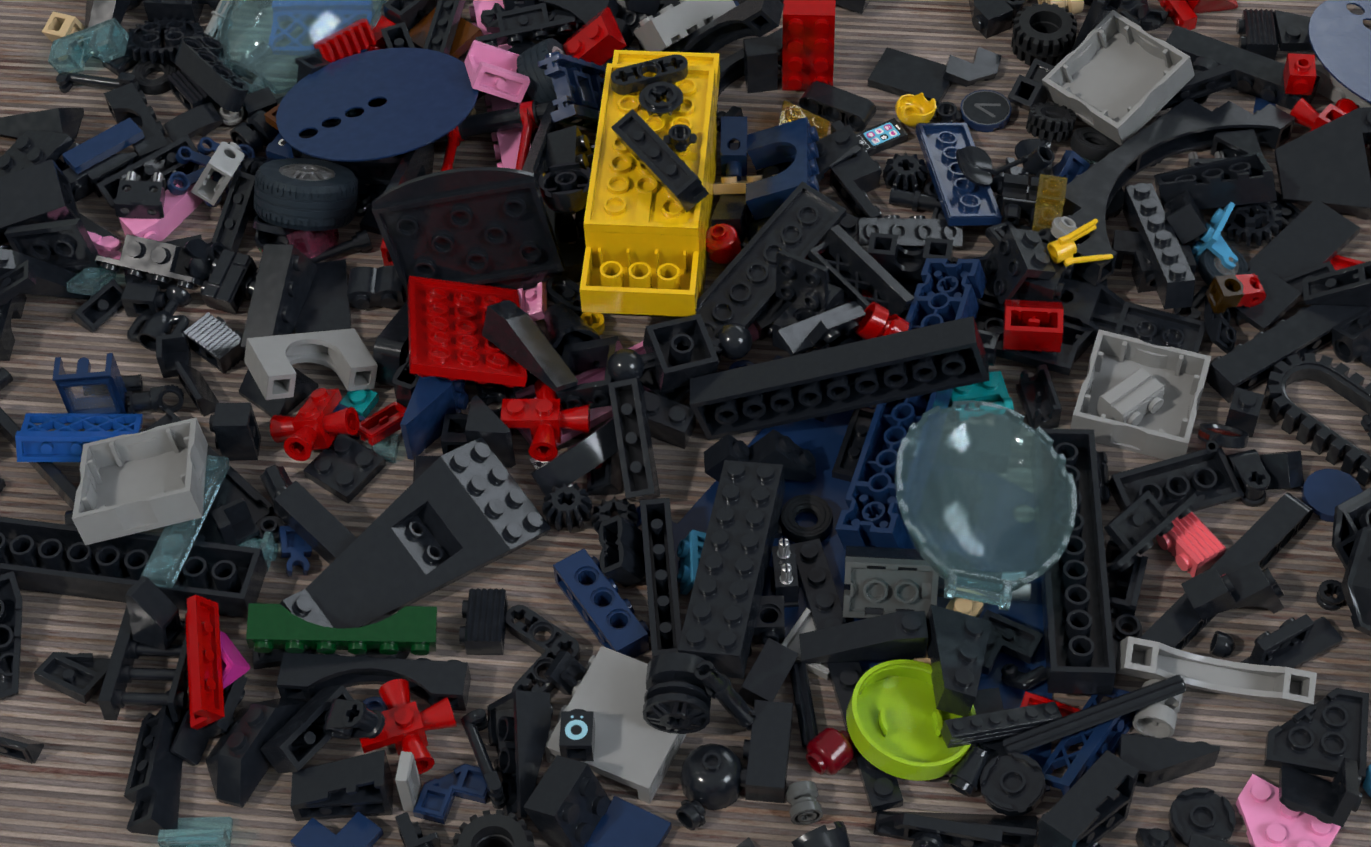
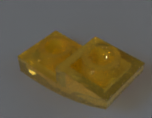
(1049, 201)

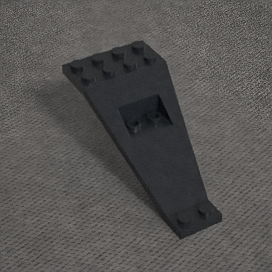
(460, 512)

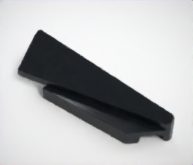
(155, 775)

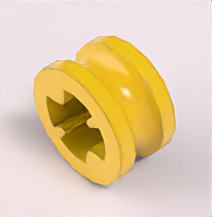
(589, 318)

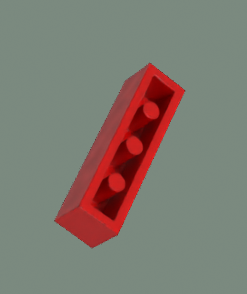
(1180, 13)

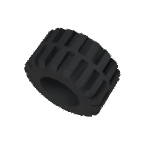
(1043, 33)
(494, 831)

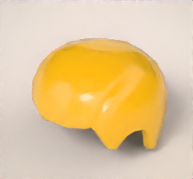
(915, 109)

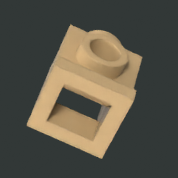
(61, 25)

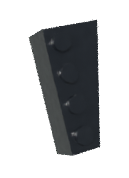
(278, 292)

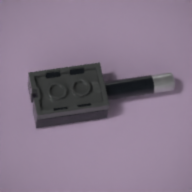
(893, 581)

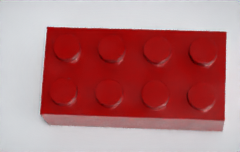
(807, 43)

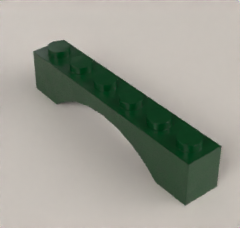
(277, 628)

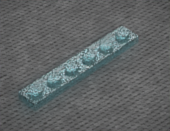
(178, 538)

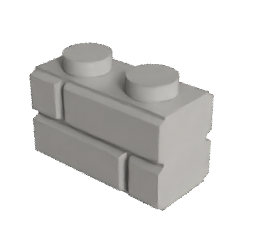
(1132, 398)

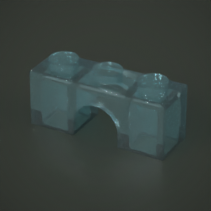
(104, 39)

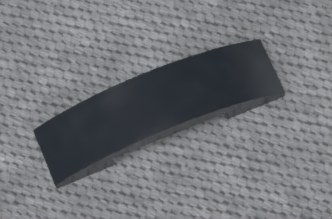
(578, 459)

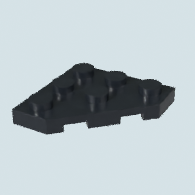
(1323, 735)

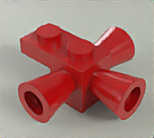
(1309, 117)
(544, 420)
(314, 424)
(407, 725)

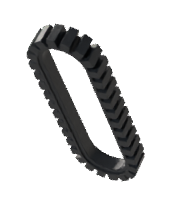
(1310, 428)

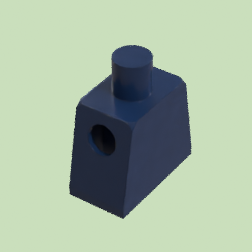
(734, 155)

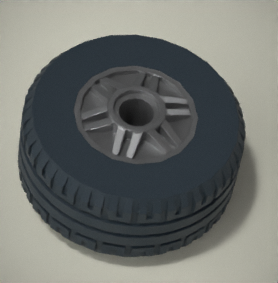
(305, 194)

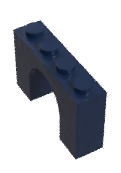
(775, 145)

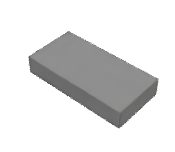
(408, 781)

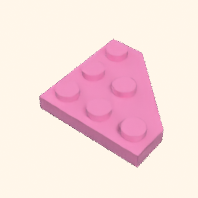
(1274, 825)

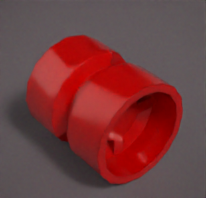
(879, 323)

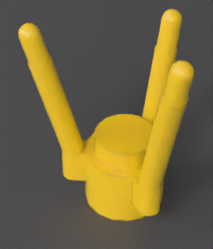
(1064, 247)

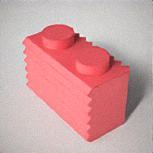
(1192, 545)

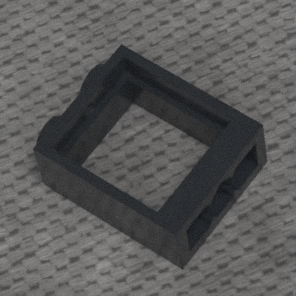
(584, 357)

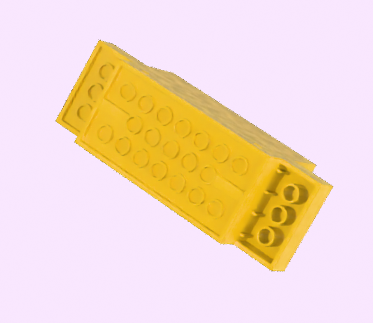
(639, 241)

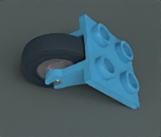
(1214, 254)

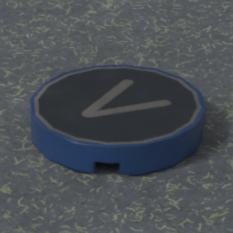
(985, 110)

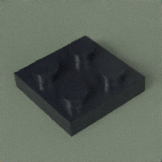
(344, 468)

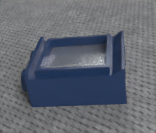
(91, 391)

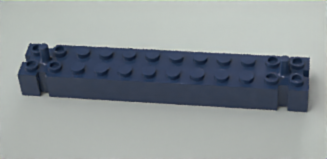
(873, 513)

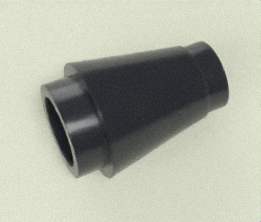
(967, 773)

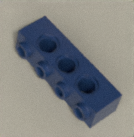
(582, 569)

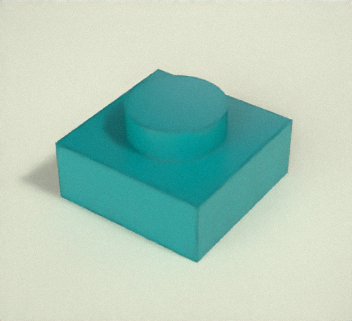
(361, 400)

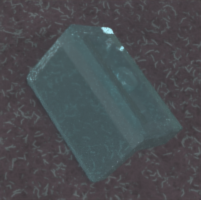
(198, 833)

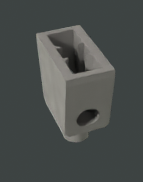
(225, 161)

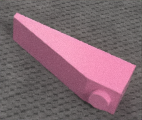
(175, 210)

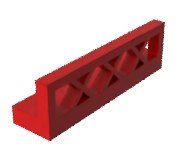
(204, 662)

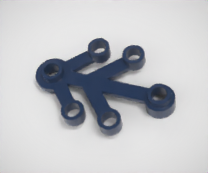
(186, 181)

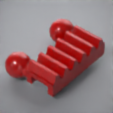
(348, 41)

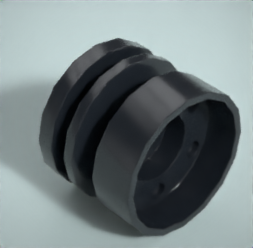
(674, 695)

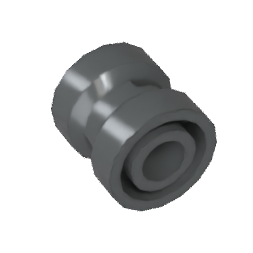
(803, 803)

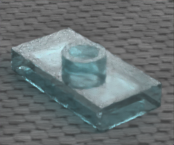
(90, 280)

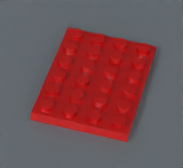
(448, 328)

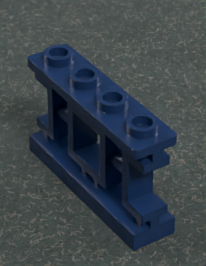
(576, 90)

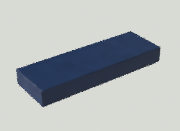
(103, 145)

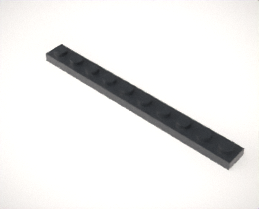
(826, 611)

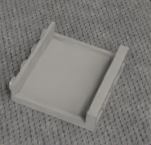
(624, 742)

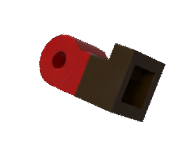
(1235, 292)

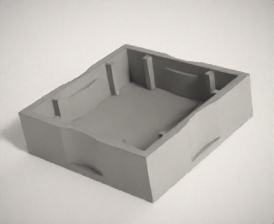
(1118, 77)
(1159, 433)
(141, 481)

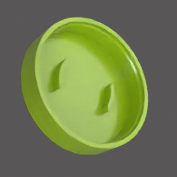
(897, 722)

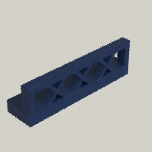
(1096, 742)

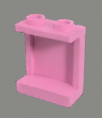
(495, 72)

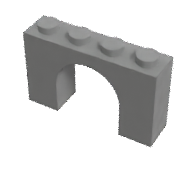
(341, 350)

